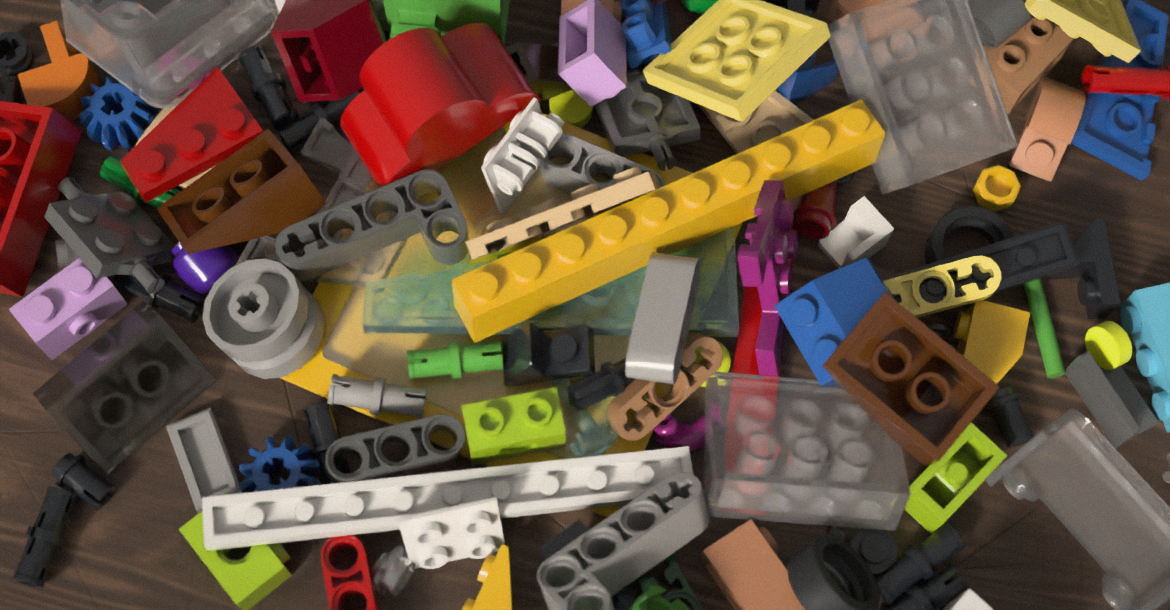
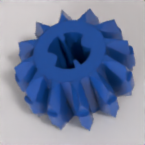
(101, 117)
(275, 458)

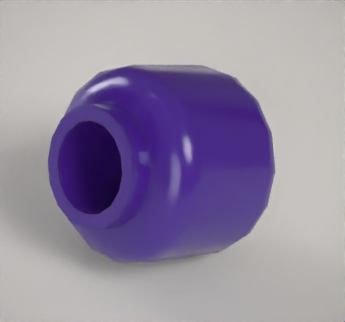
(203, 268)

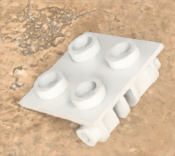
(519, 153)
(452, 533)

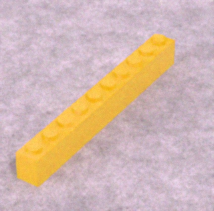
(663, 221)

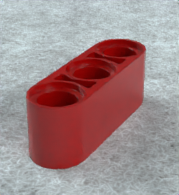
(351, 582)

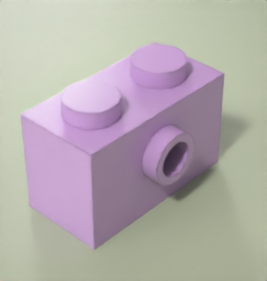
(592, 52)
(67, 308)

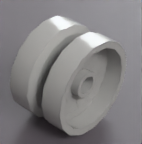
(264, 318)

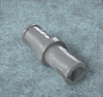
(377, 396)

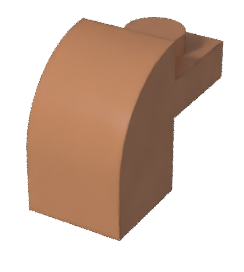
(1048, 128)

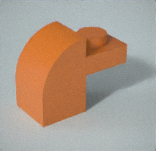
(63, 80)

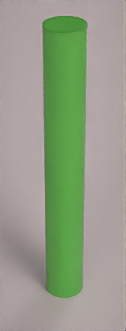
(1044, 329)

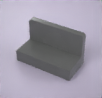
(1111, 400)

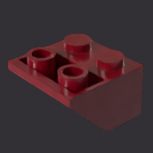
(326, 45)

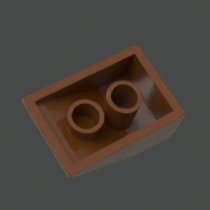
(243, 198)
(909, 380)

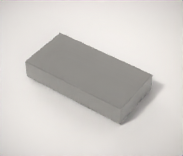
(203, 457)

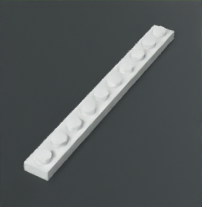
(378, 503)

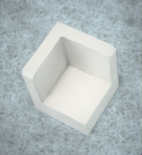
(858, 236)

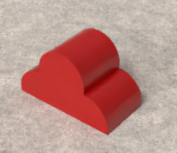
(432, 99)

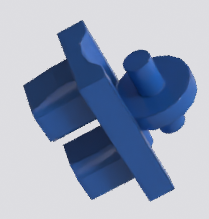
(645, 31)

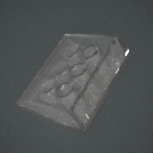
(925, 85)
(798, 455)

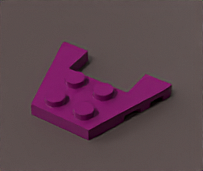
(768, 267)

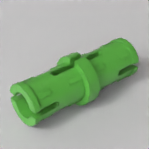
(454, 360)

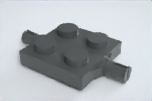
(647, 120)
(110, 234)

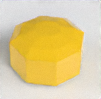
(996, 188)

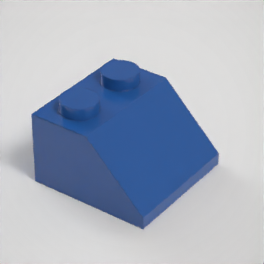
(828, 310)

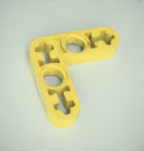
(907, 286)

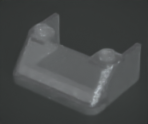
(166, 51)
(1101, 506)

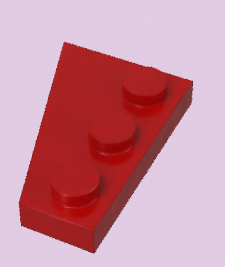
(191, 138)

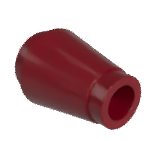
(817, 212)

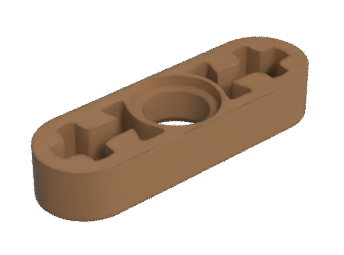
(648, 418)

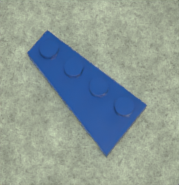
(1120, 125)

